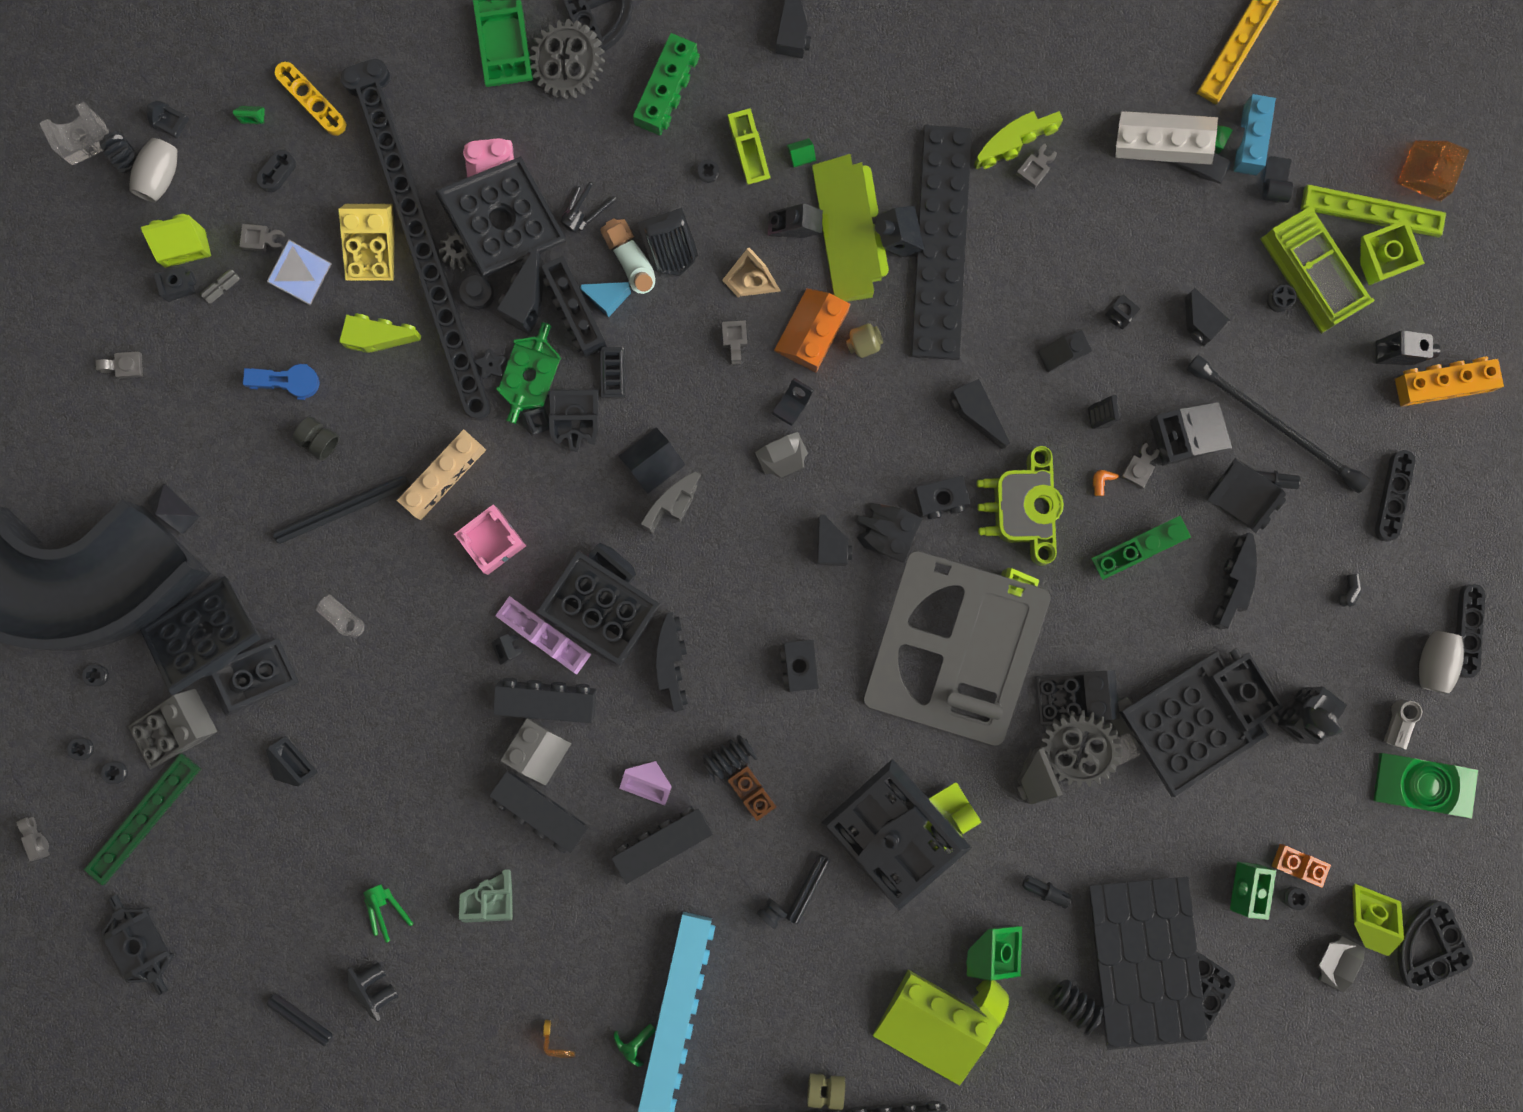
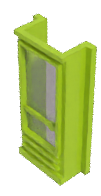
(1316, 269)

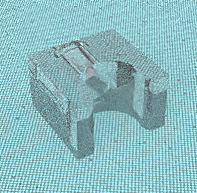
(66, 137)

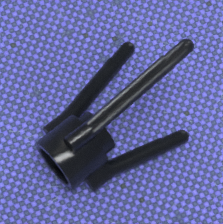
(573, 218)

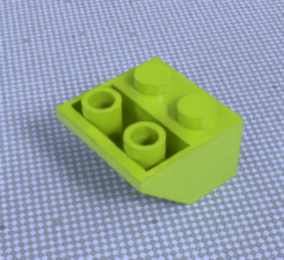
(176, 240)

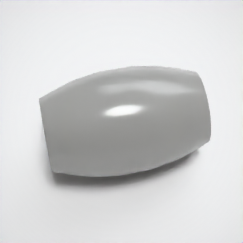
(153, 170)
(1441, 662)

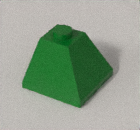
(996, 954)

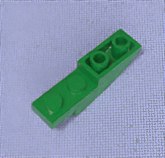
(1141, 547)

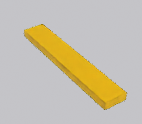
(1236, 49)

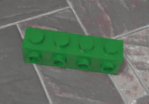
(665, 84)

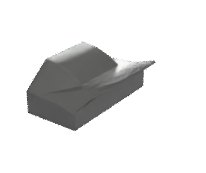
(782, 456)
(1341, 963)

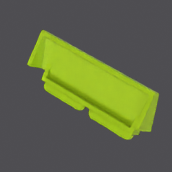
(850, 237)

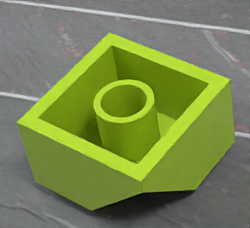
(1389, 252)

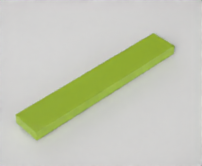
(1372, 210)

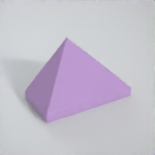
(647, 782)

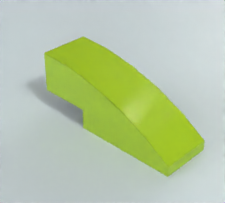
(748, 146)
(992, 1001)

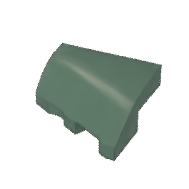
(488, 901)

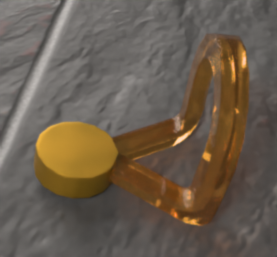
(554, 1053)

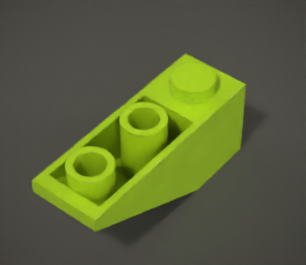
(371, 336)

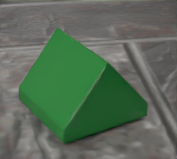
(801, 152)

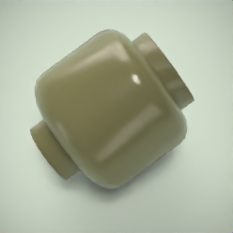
(864, 340)

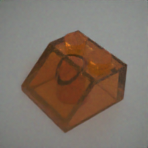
(1433, 168)

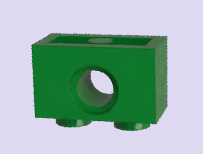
(1252, 890)

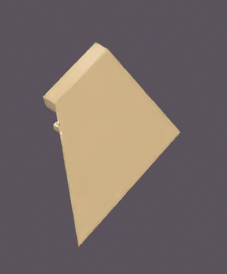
(750, 276)

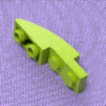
(1009, 140)

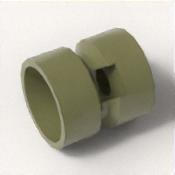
(834, 1095)

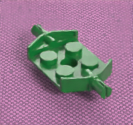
(529, 354)

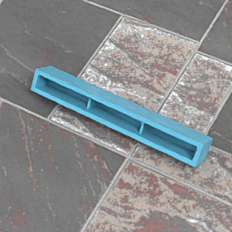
(675, 1014)

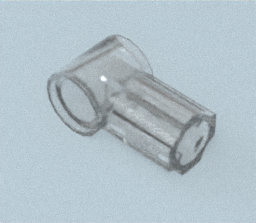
(339, 616)

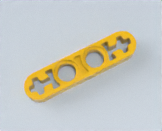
(310, 98)

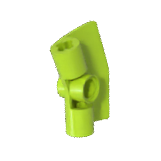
(955, 808)

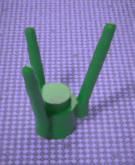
(374, 900)

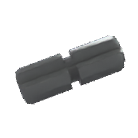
(215, 290)

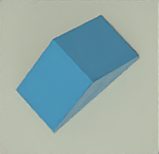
(607, 295)

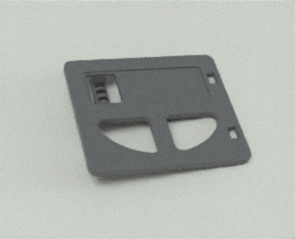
(985, 650)

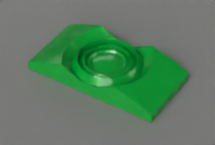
(502, 41)
(1425, 785)

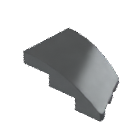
(672, 502)

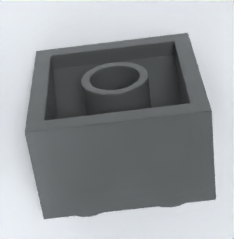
(536, 751)

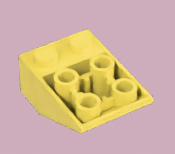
(368, 241)

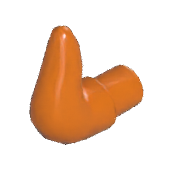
(1099, 481)

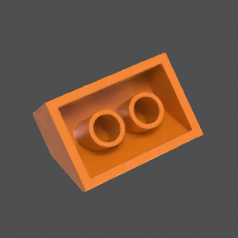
(812, 328)

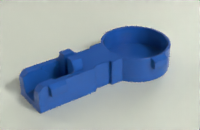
(298, 380)

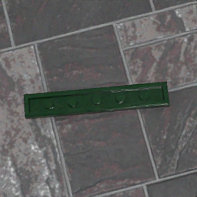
(142, 819)

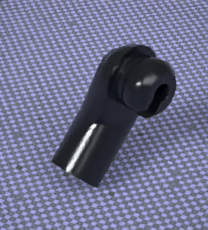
(1354, 592)

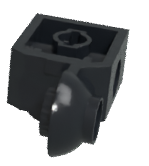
(1313, 715)

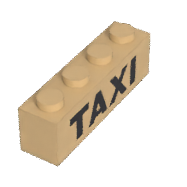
(441, 475)

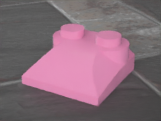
(486, 154)

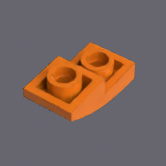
(1301, 865)

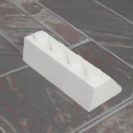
(1166, 137)

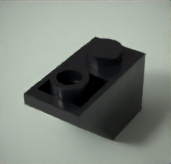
(795, 221)

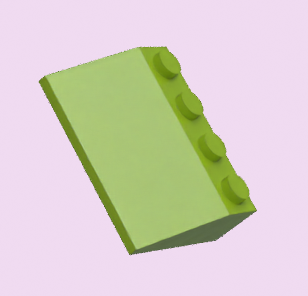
(935, 1028)

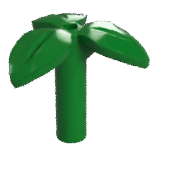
(630, 1050)

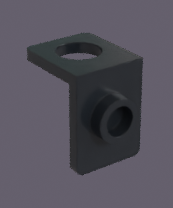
(1117, 316)
(792, 404)

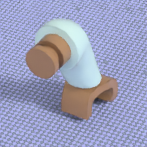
(630, 255)

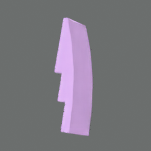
(543, 635)

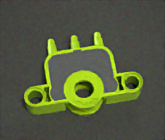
(1015, 509)

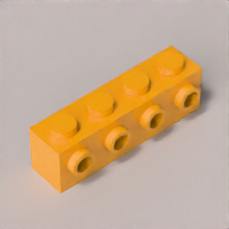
(1449, 382)

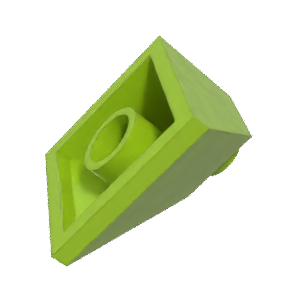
(1377, 920)

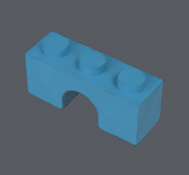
(1257, 121)

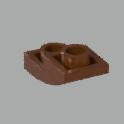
(751, 792)

